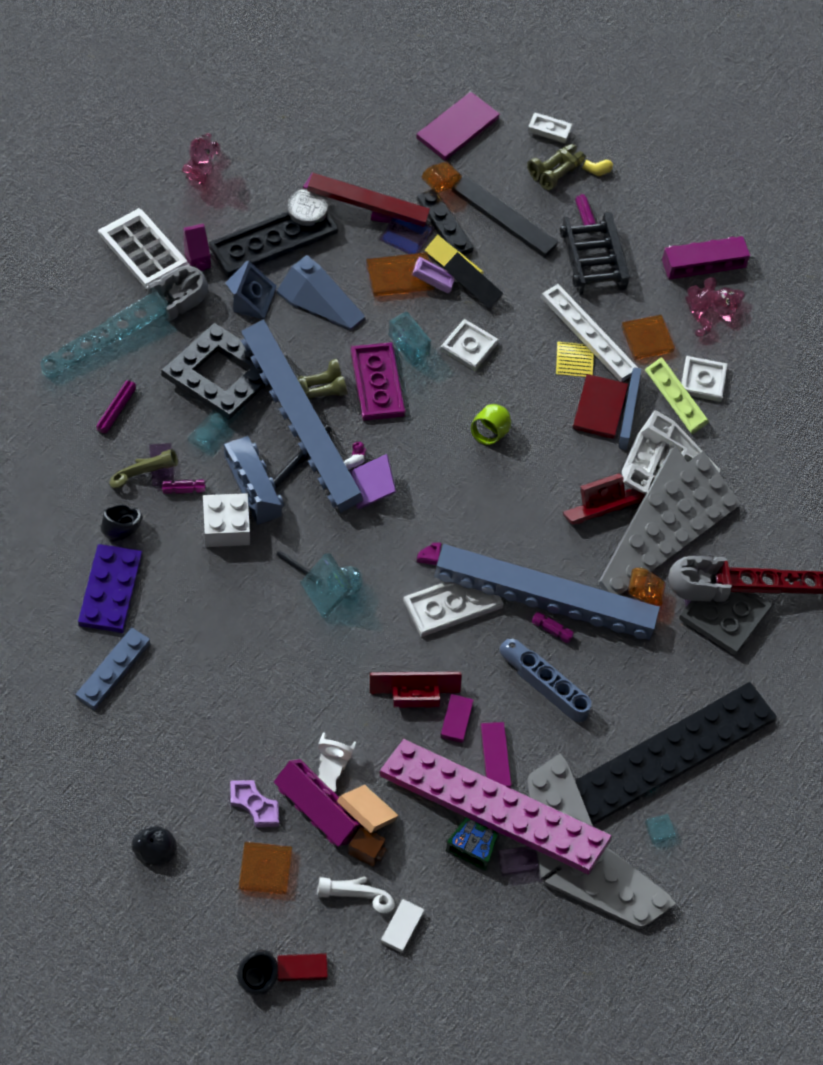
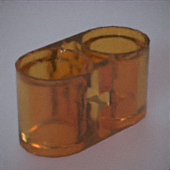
(441, 176)
(646, 586)

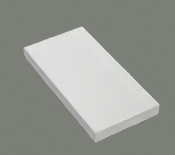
(448, 606)

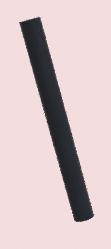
(288, 469)

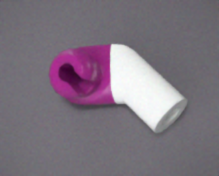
(358, 456)

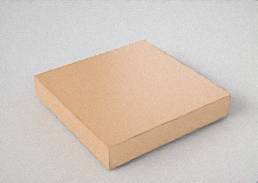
(367, 808)

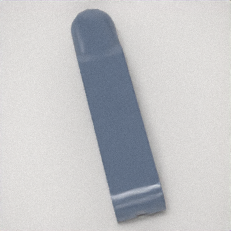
(549, 689)

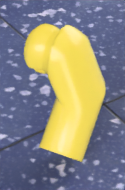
(599, 168)

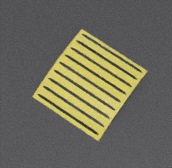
(574, 359)

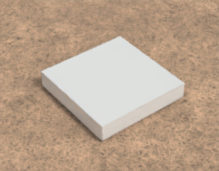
(469, 345)
(704, 378)

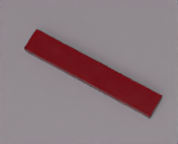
(368, 199)

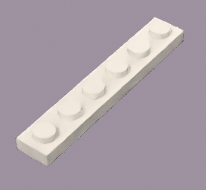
(589, 332)

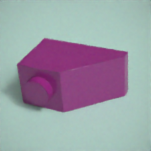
(197, 247)

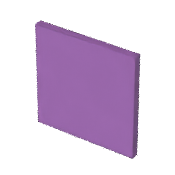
(374, 480)

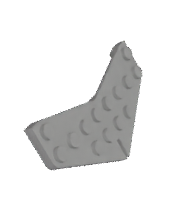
(613, 883)

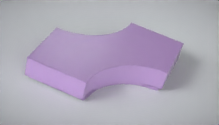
(263, 810)

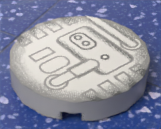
(307, 207)

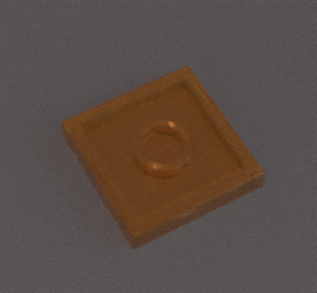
(647, 337)
(265, 868)

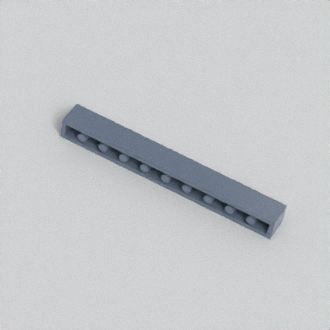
(302, 416)
(546, 592)

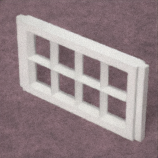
(128, 220)

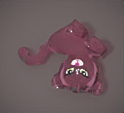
(201, 154)
(723, 301)

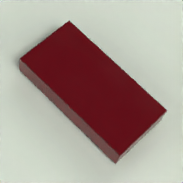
(302, 967)

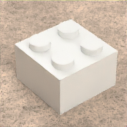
(226, 520)

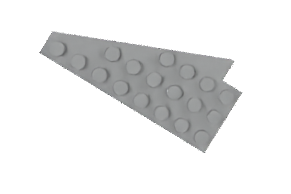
(675, 511)

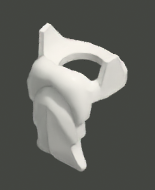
(333, 760)

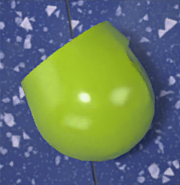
(493, 418)

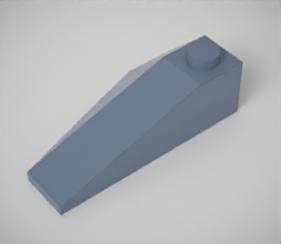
(314, 290)

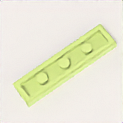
(677, 395)

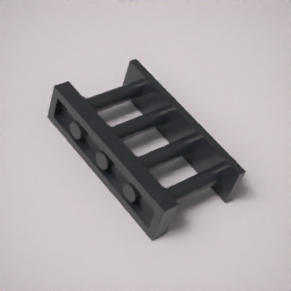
(611, 243)

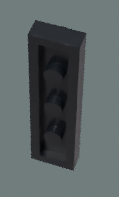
(445, 222)

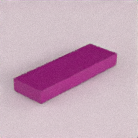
(495, 752)

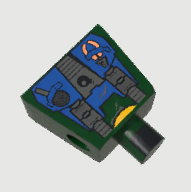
(472, 843)

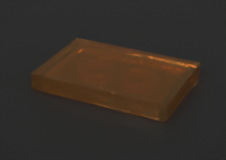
(394, 274)

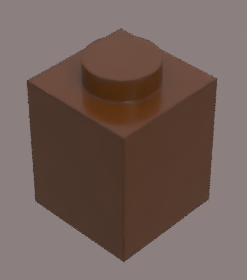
(367, 846)

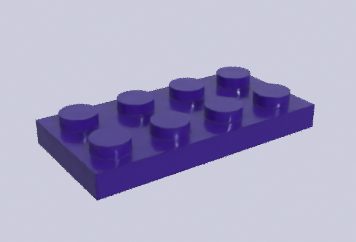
(110, 588)

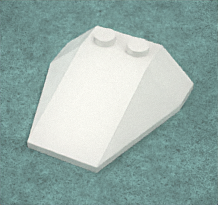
(651, 449)

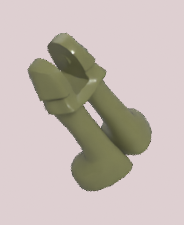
(564, 156)
(332, 376)

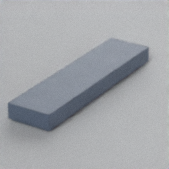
(629, 408)

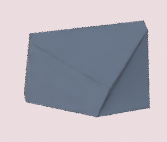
(251, 291)

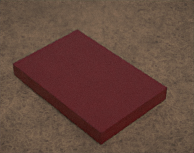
(600, 406)

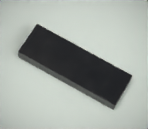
(473, 280)

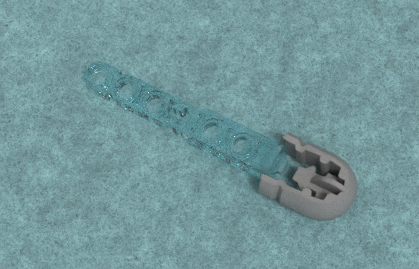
(193, 286)

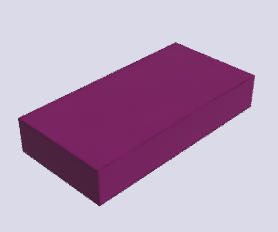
(456, 718)

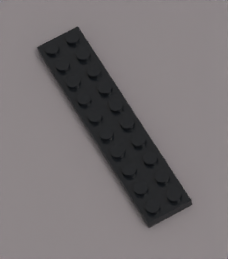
(673, 751)

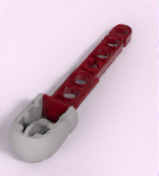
(691, 579)

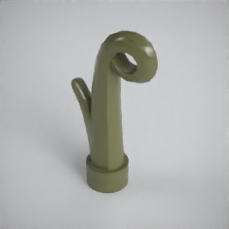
(165, 460)

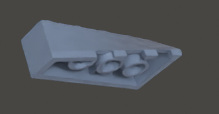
(252, 479)

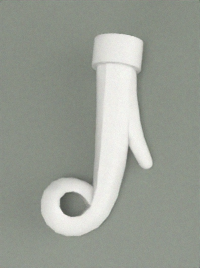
(353, 888)

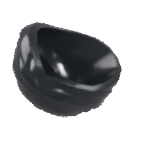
(120, 522)
(154, 845)
(258, 972)

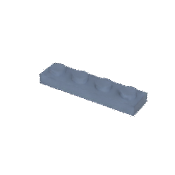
(112, 668)

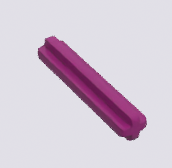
(116, 407)

